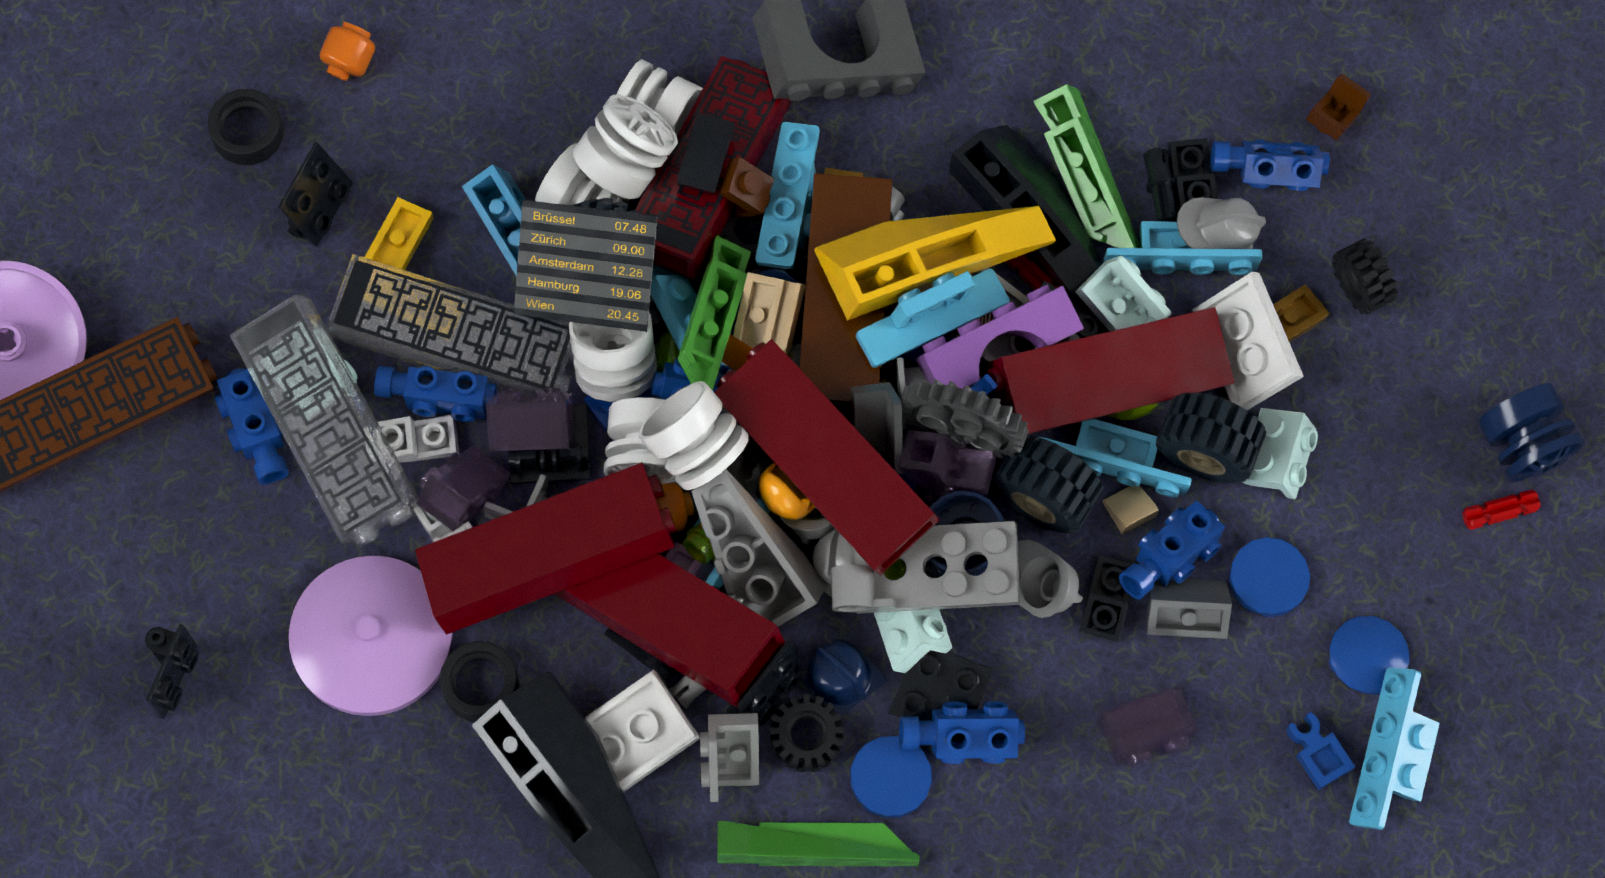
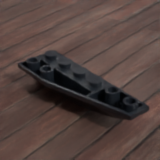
(1007, 175)
(566, 777)

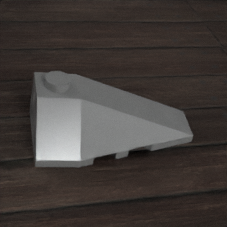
(754, 554)

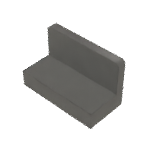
(878, 418)
(1189, 609)

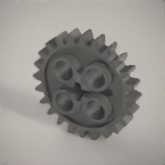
(964, 416)

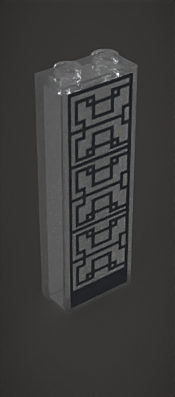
(449, 328)
(326, 421)

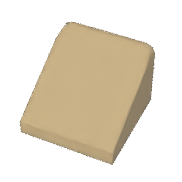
(1130, 508)

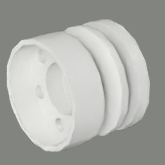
(649, 88)
(625, 146)
(569, 184)
(613, 361)
(693, 435)
(628, 449)

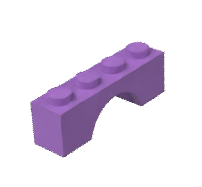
(1041, 321)

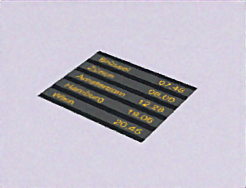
(585, 265)

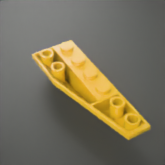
(902, 255)

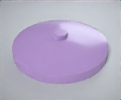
(38, 327)
(367, 636)

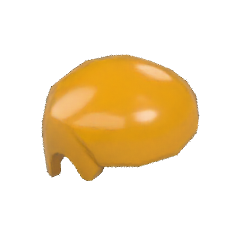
(783, 495)

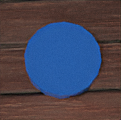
(1269, 577)
(890, 779)

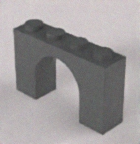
(802, 70)

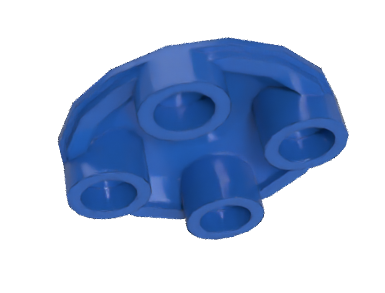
(1364, 651)

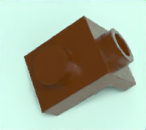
(1339, 107)
(746, 187)

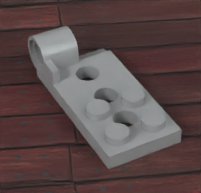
(864, 591)

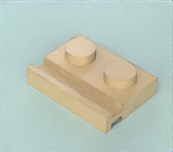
(769, 311)

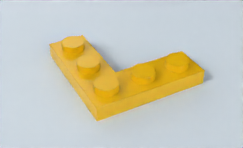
(400, 234)

